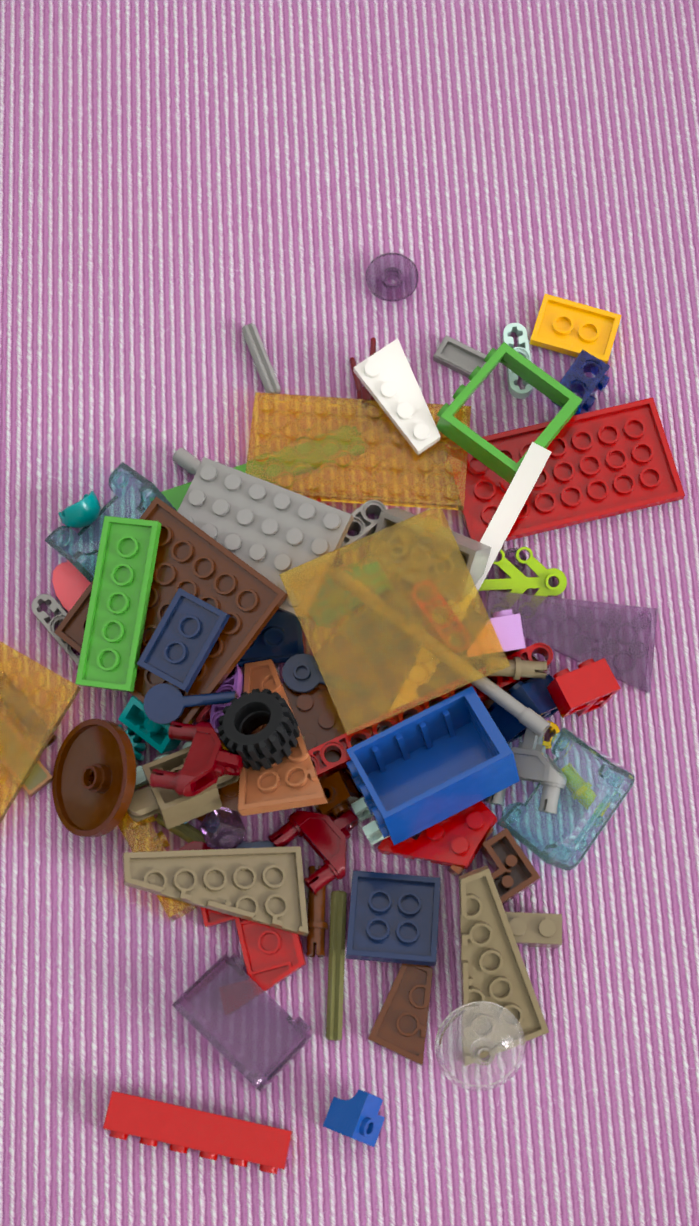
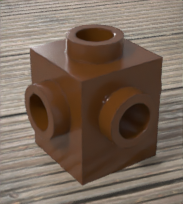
(339, 792)

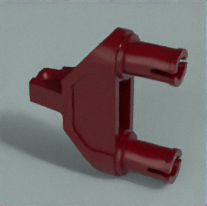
(203, 762)
(325, 836)

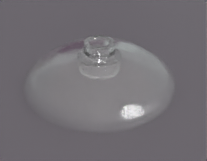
(477, 1029)

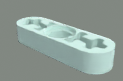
(523, 349)

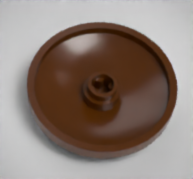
(94, 778)

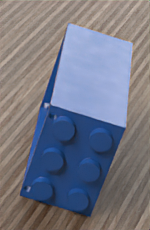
(432, 766)

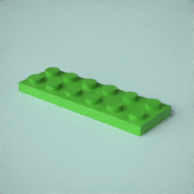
(118, 603)

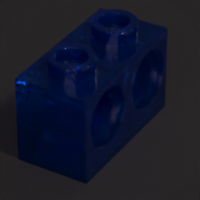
(579, 383)

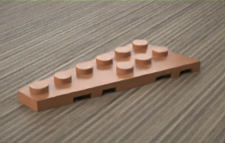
(284, 785)

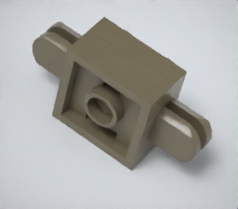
(171, 806)

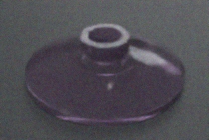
(394, 267)

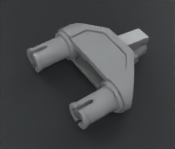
(538, 767)

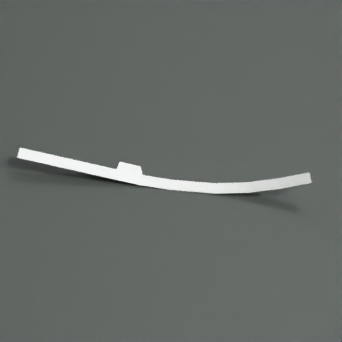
(512, 504)

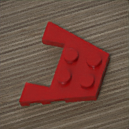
(449, 841)
(267, 951)

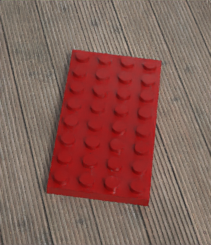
(596, 470)

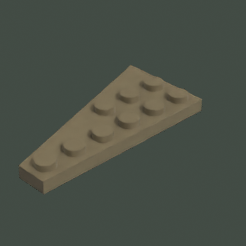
(240, 882)
(490, 956)

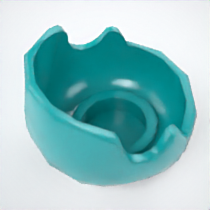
(81, 513)

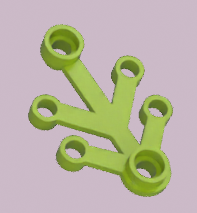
(520, 583)

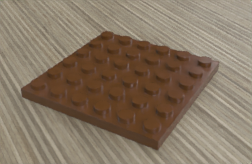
(212, 573)

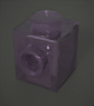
(223, 829)

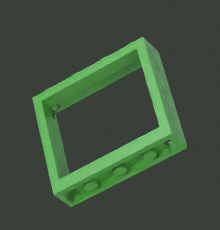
(532, 374)

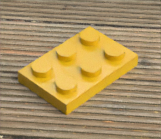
(574, 327)

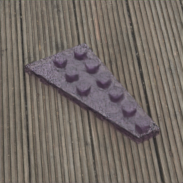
(588, 631)

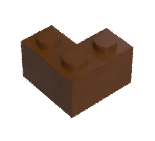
(511, 867)

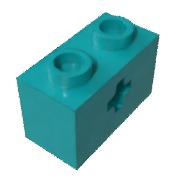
(153, 733)

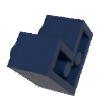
(532, 695)

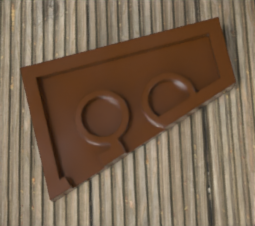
(404, 1014)

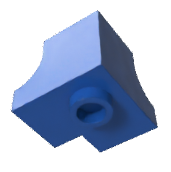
(356, 1117)

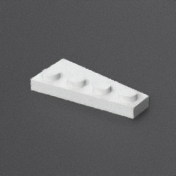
(398, 394)

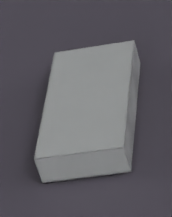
(458, 356)

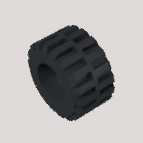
(250, 713)

